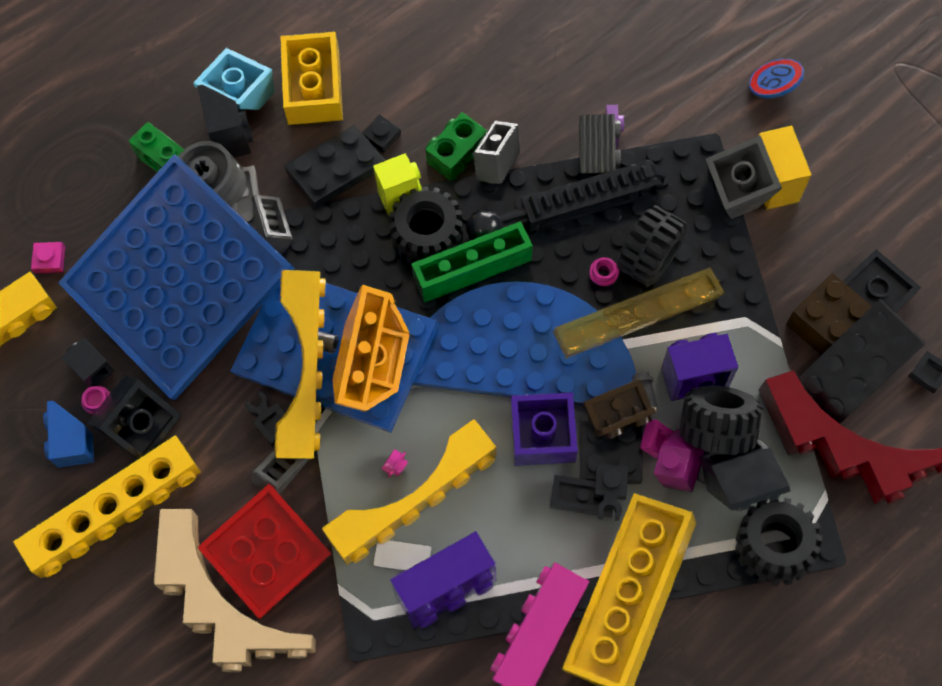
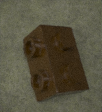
(619, 408)

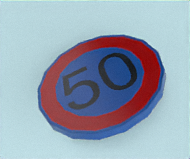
(776, 78)

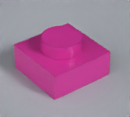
(48, 257)
(654, 436)

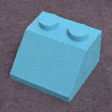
(239, 79)

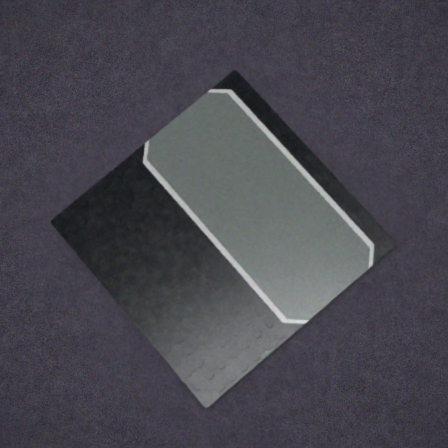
(511, 503)

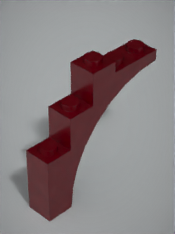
(807, 427)

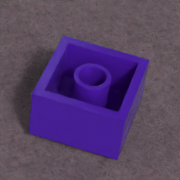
(698, 364)
(543, 429)

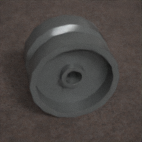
(216, 169)

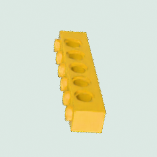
(36, 544)

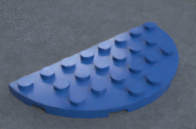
(505, 346)

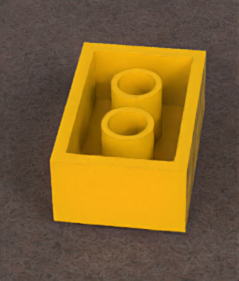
(311, 78)

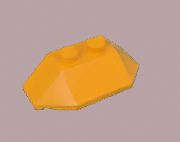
(370, 351)

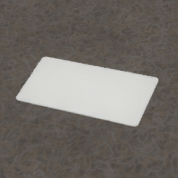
(400, 555)

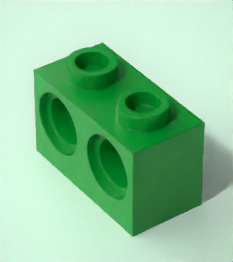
(459, 148)

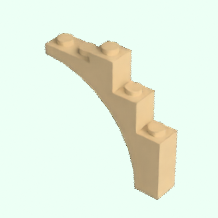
(236, 636)

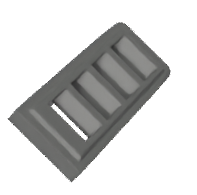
(274, 231)
(277, 480)

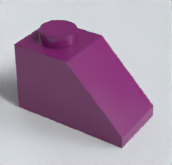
(678, 463)

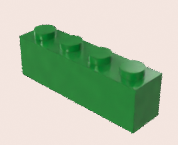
(472, 261)

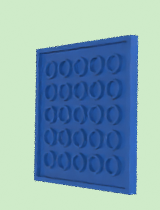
(175, 276)

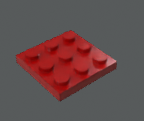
(264, 551)

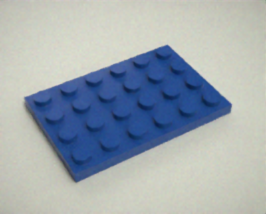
(275, 357)

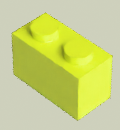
(395, 178)

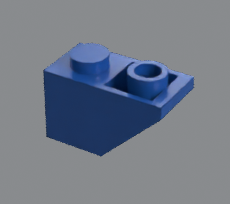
(68, 438)

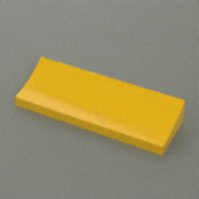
(631, 593)

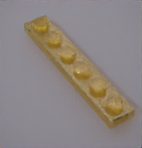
(637, 312)

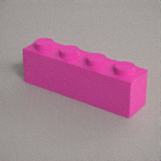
(541, 627)

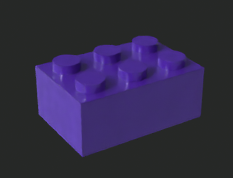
(445, 580)

